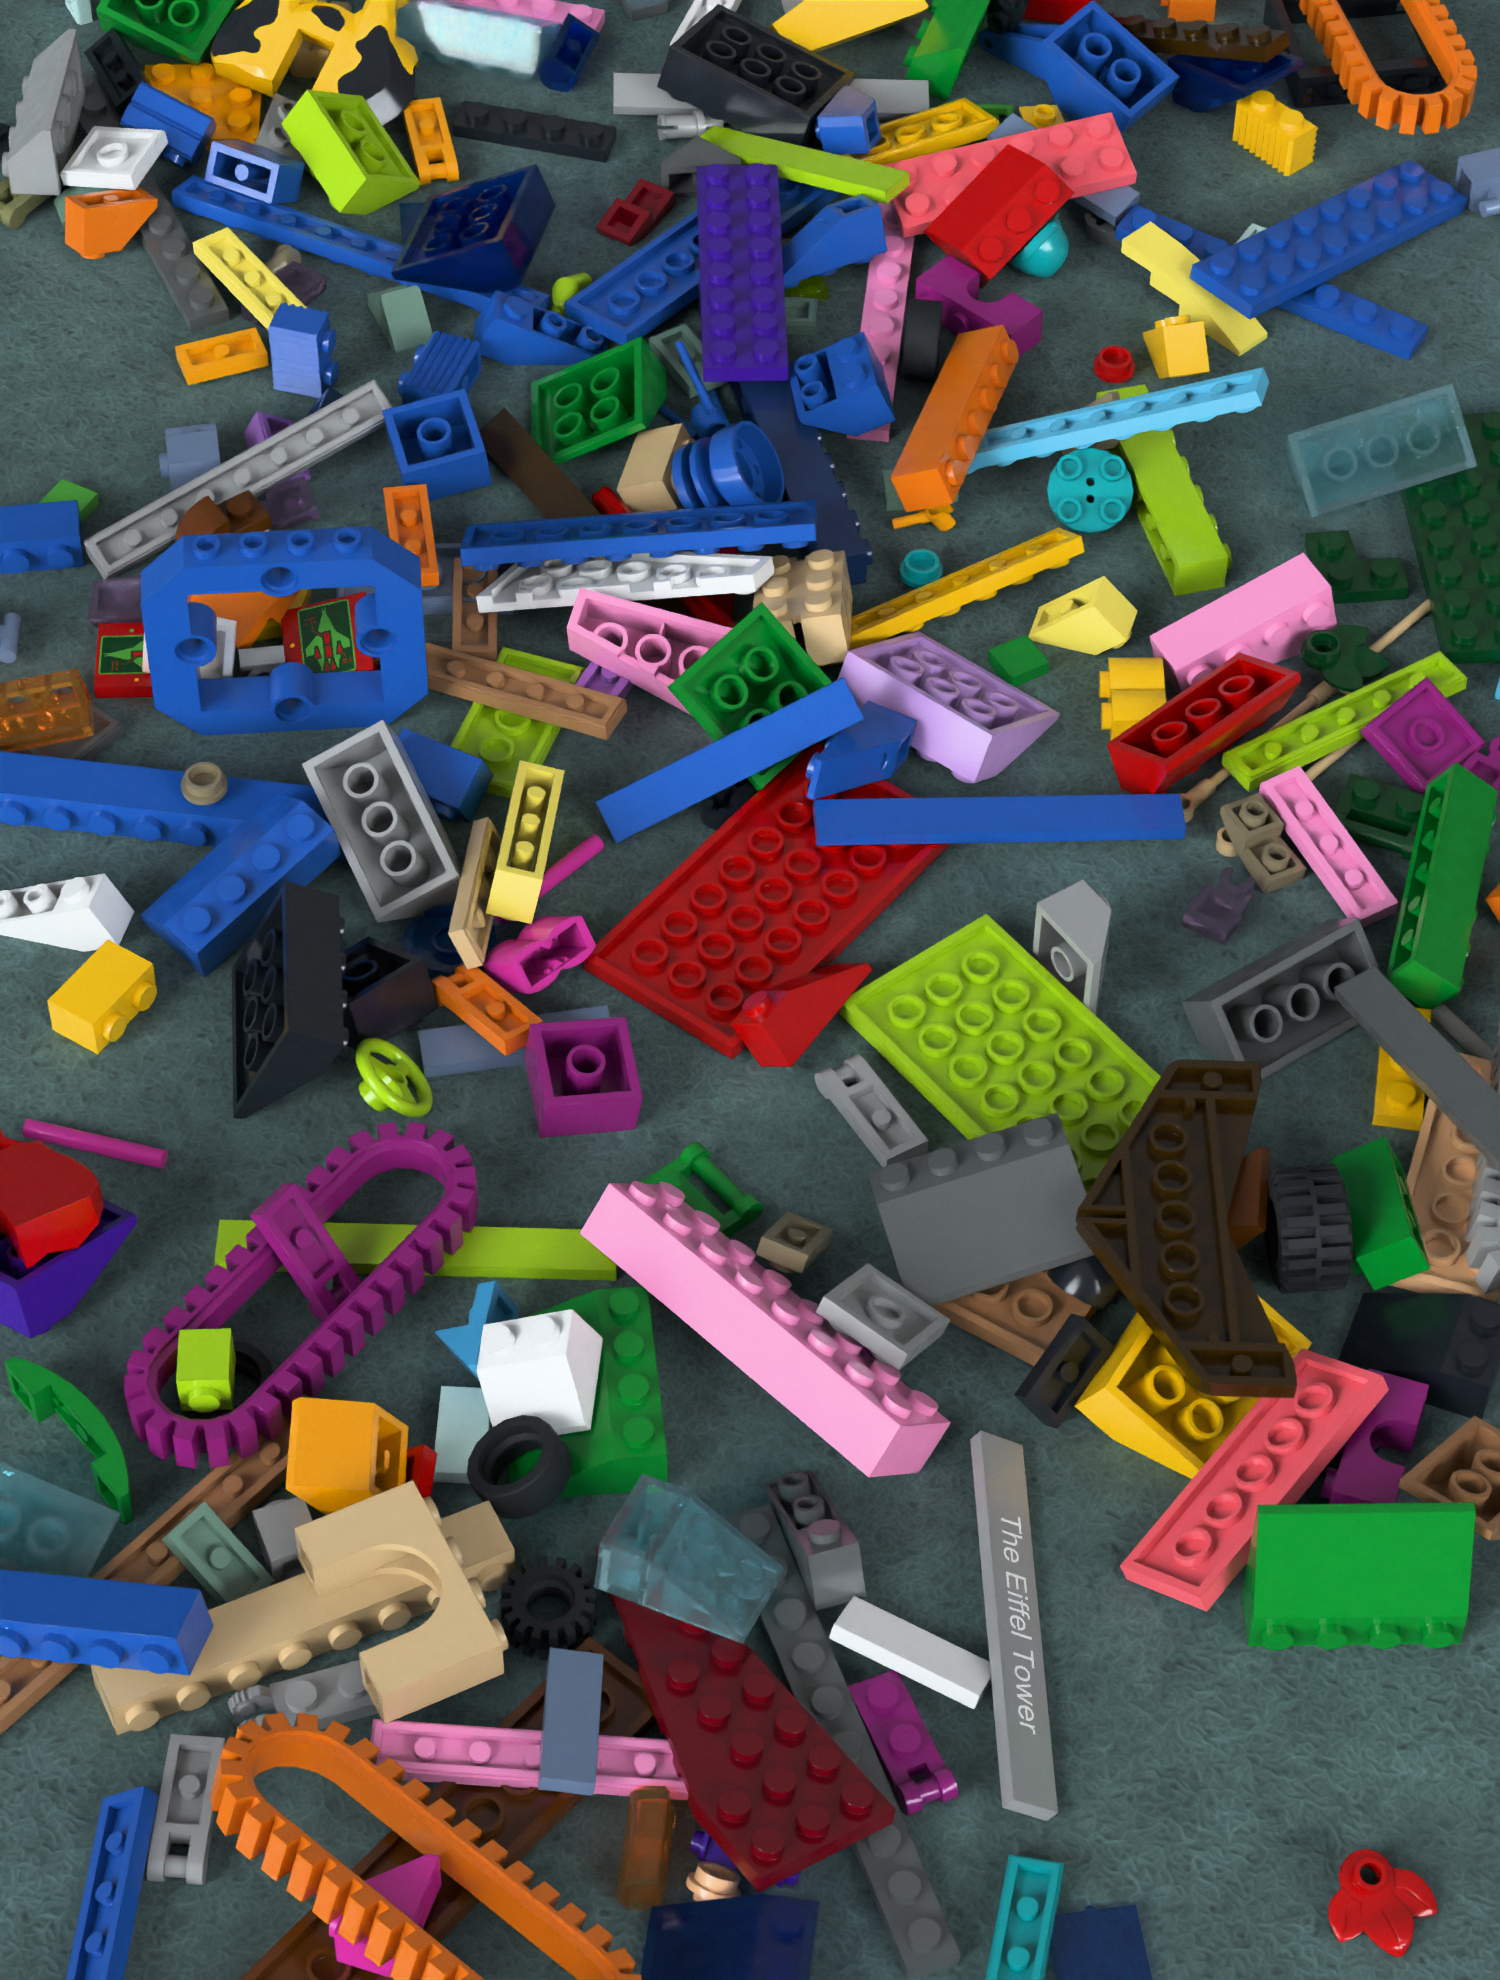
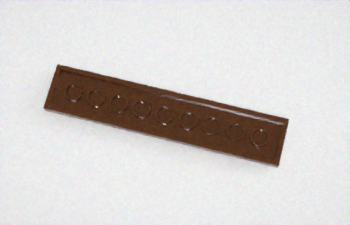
(505, 1814)

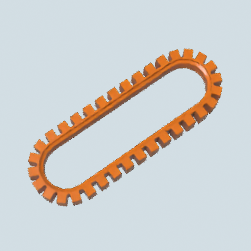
(1371, 92)
(426, 1828)

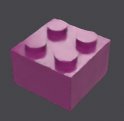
(582, 1077)

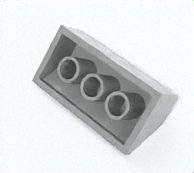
(46, 119)
(385, 824)

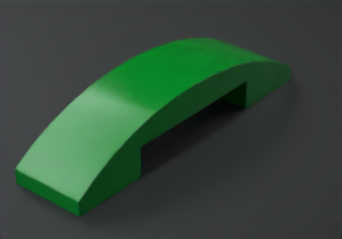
(48, 1393)

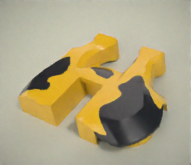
(364, 60)

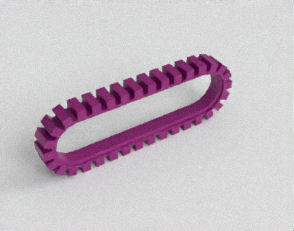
(338, 1333)

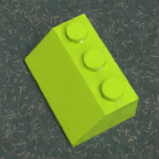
(348, 152)

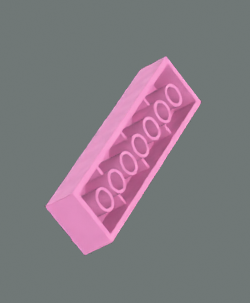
(766, 1328)

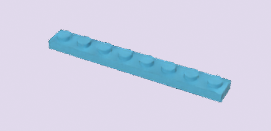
(1122, 418)

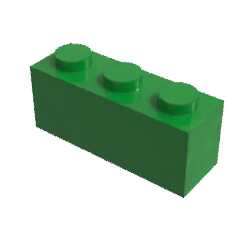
(1382, 1215)

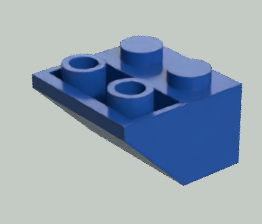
(841, 388)

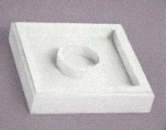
(114, 158)

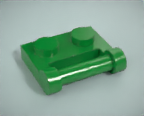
(696, 1159)

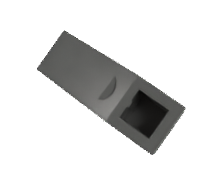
(817, 1538)

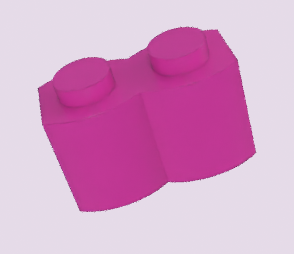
(539, 953)

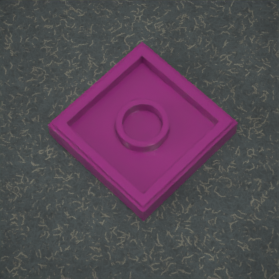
(1422, 735)

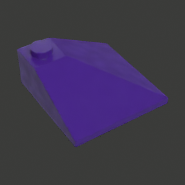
(54, 1286)

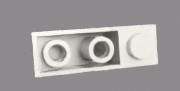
(66, 913)

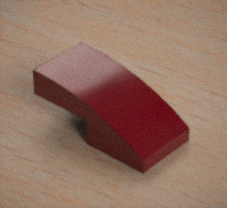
(637, 215)

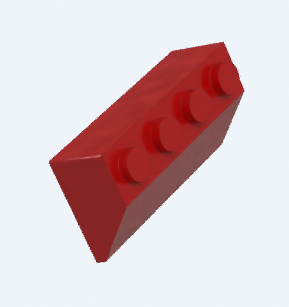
(1200, 723)

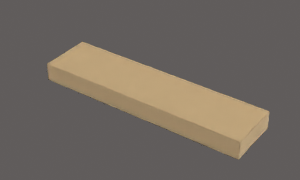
(469, 923)

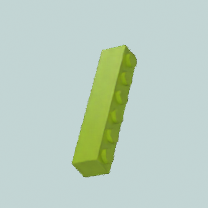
(1172, 509)

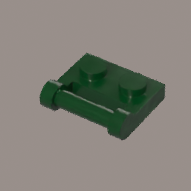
(1380, 814)

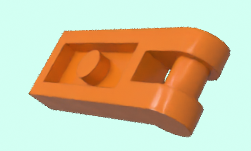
(485, 1007)

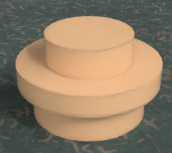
(713, 1882)

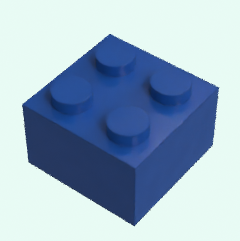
(438, 444)

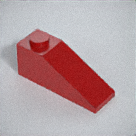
(789, 1016)

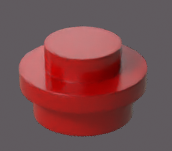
(1114, 364)

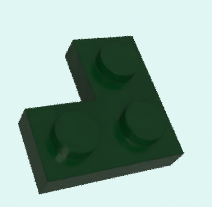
(1352, 578)

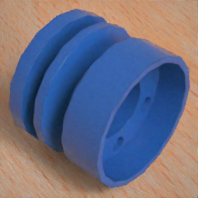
(728, 469)

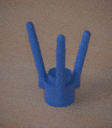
(706, 416)

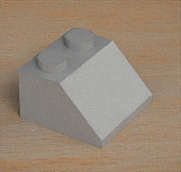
(1073, 940)

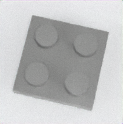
(882, 1316)

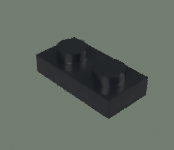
(1064, 1371)

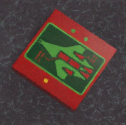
(324, 636)
(120, 662)

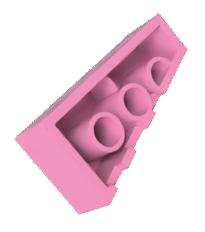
(1259, 619)

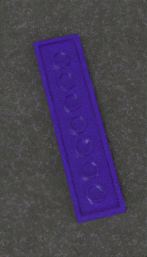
(741, 274)

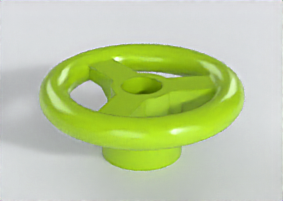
(387, 1084)

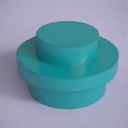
(920, 568)

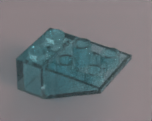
(685, 1561)

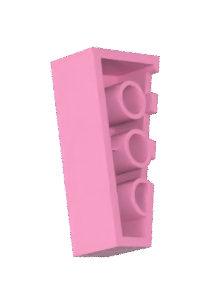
(639, 640)

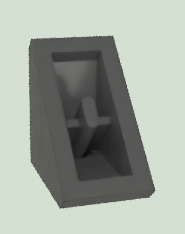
(679, 169)

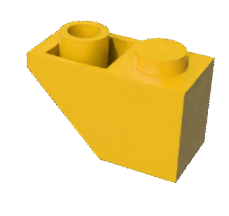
(1177, 347)

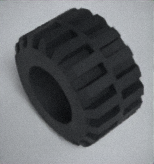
(1308, 1229)

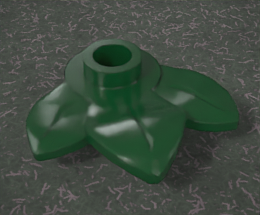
(1343, 657)

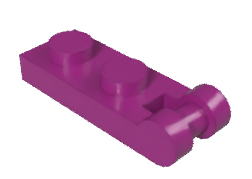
(305, 1249)
(902, 1742)

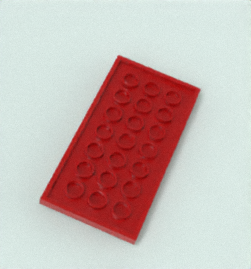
(754, 909)

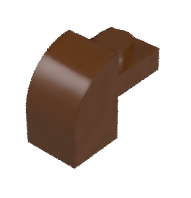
(234, 515)

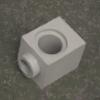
(277, 1538)

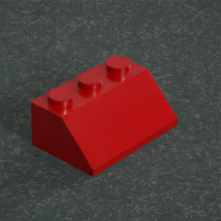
(999, 212)

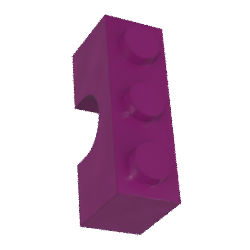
(962, 312)
(1391, 1424)

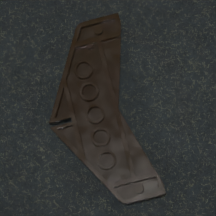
(1165, 1233)

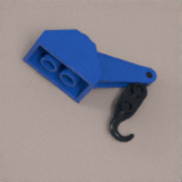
(1087, 61)

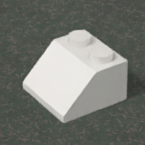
(541, 1369)

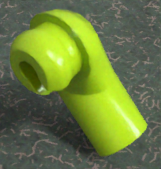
(566, 288)

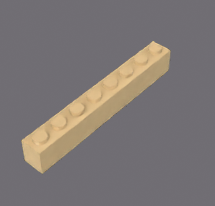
(291, 1625)

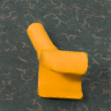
(937, 515)

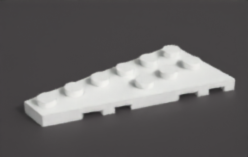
(631, 579)

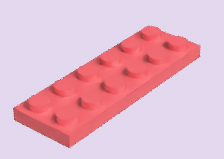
(1081, 152)
(1263, 1461)

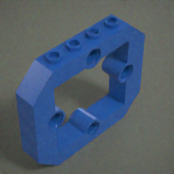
(279, 563)

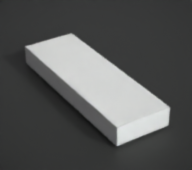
(912, 1652)

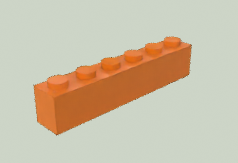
(954, 418)

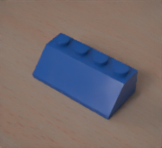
(235, 884)

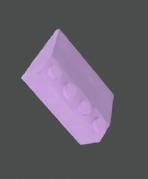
(961, 710)

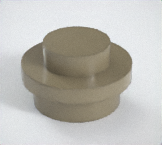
(204, 784)

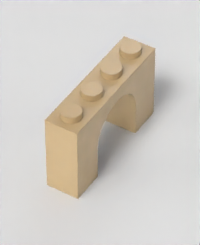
(402, 1536)

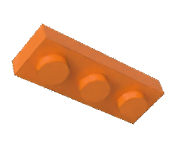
(411, 526)

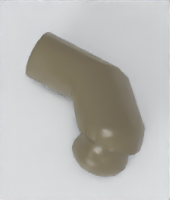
(283, 257)

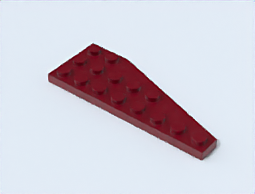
(748, 1751)

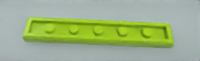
(812, 165)
(1334, 723)

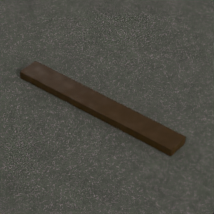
(544, 481)

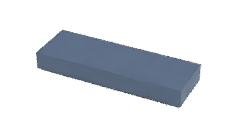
(571, 1722)

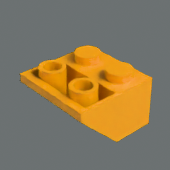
(343, 1452)

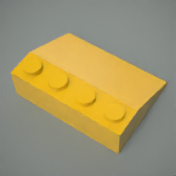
(1155, 1409)

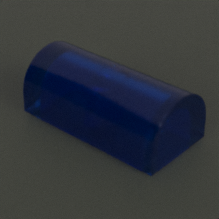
(568, 54)

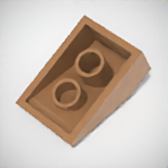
(1463, 1471)

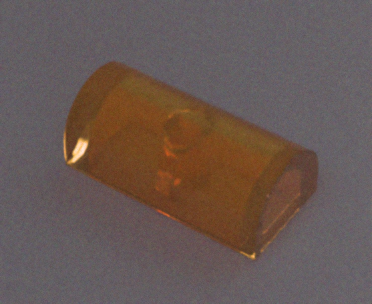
(646, 1848)

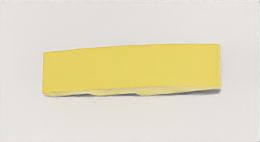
(1170, 274)

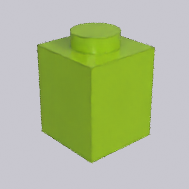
(205, 1369)

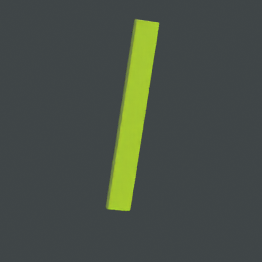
(485, 1251)

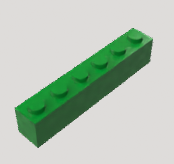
(1442, 887)

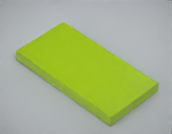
(506, 737)

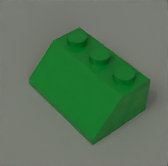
(945, 43)

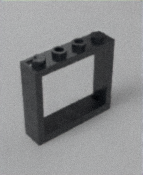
(1403, 75)

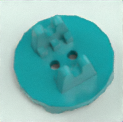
(1069, 490)

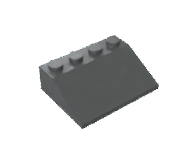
(982, 1211)

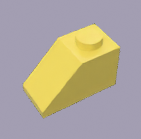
(1086, 619)

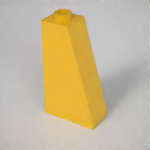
(833, 22)

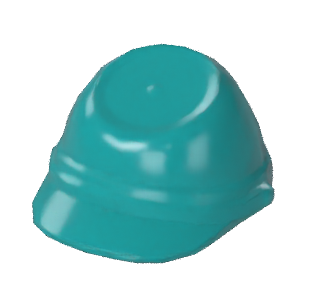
(1044, 251)

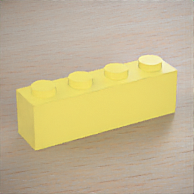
(525, 842)

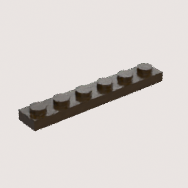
(1206, 40)

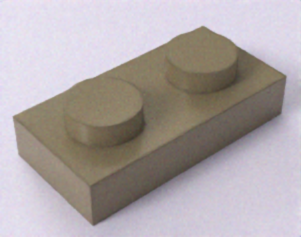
(793, 1243)

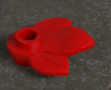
(1381, 1909)

